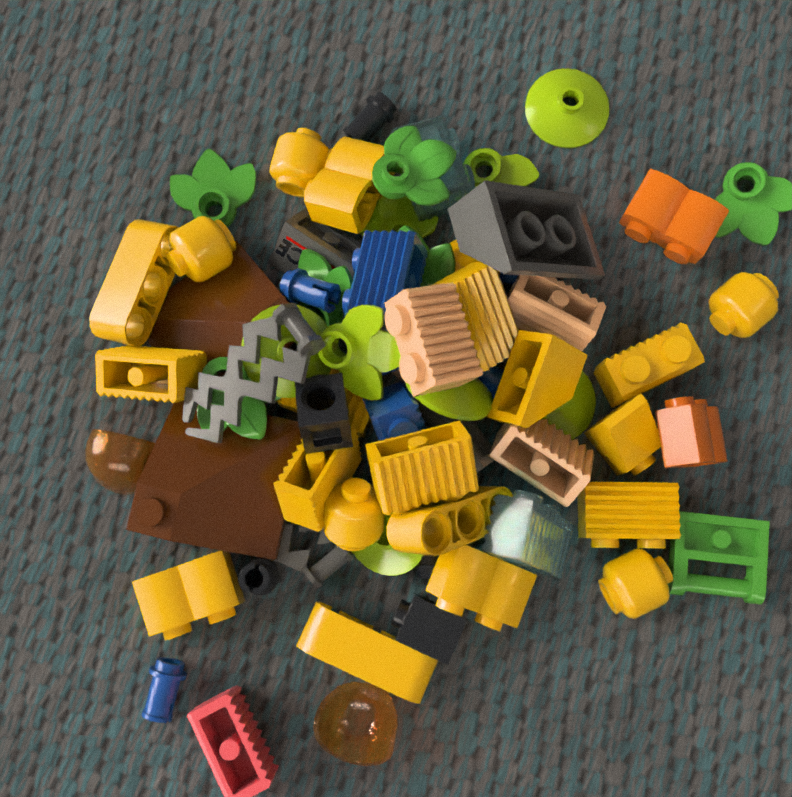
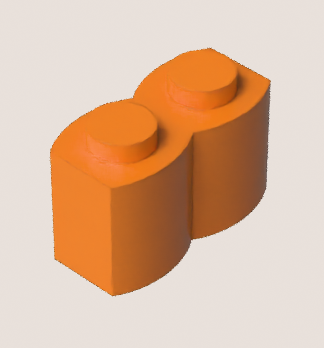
(673, 217)
(690, 433)

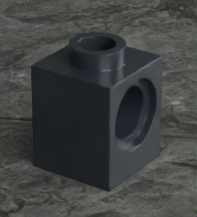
(321, 428)
(428, 628)

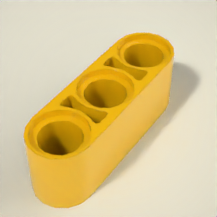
(134, 285)
(444, 525)
(366, 653)

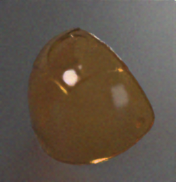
(116, 459)
(357, 724)

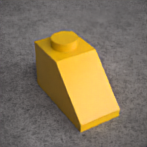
(536, 379)
(627, 437)

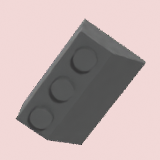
(526, 231)

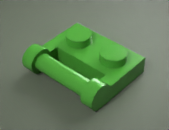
(721, 541)

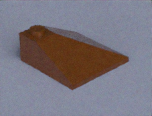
(212, 312)
(215, 491)

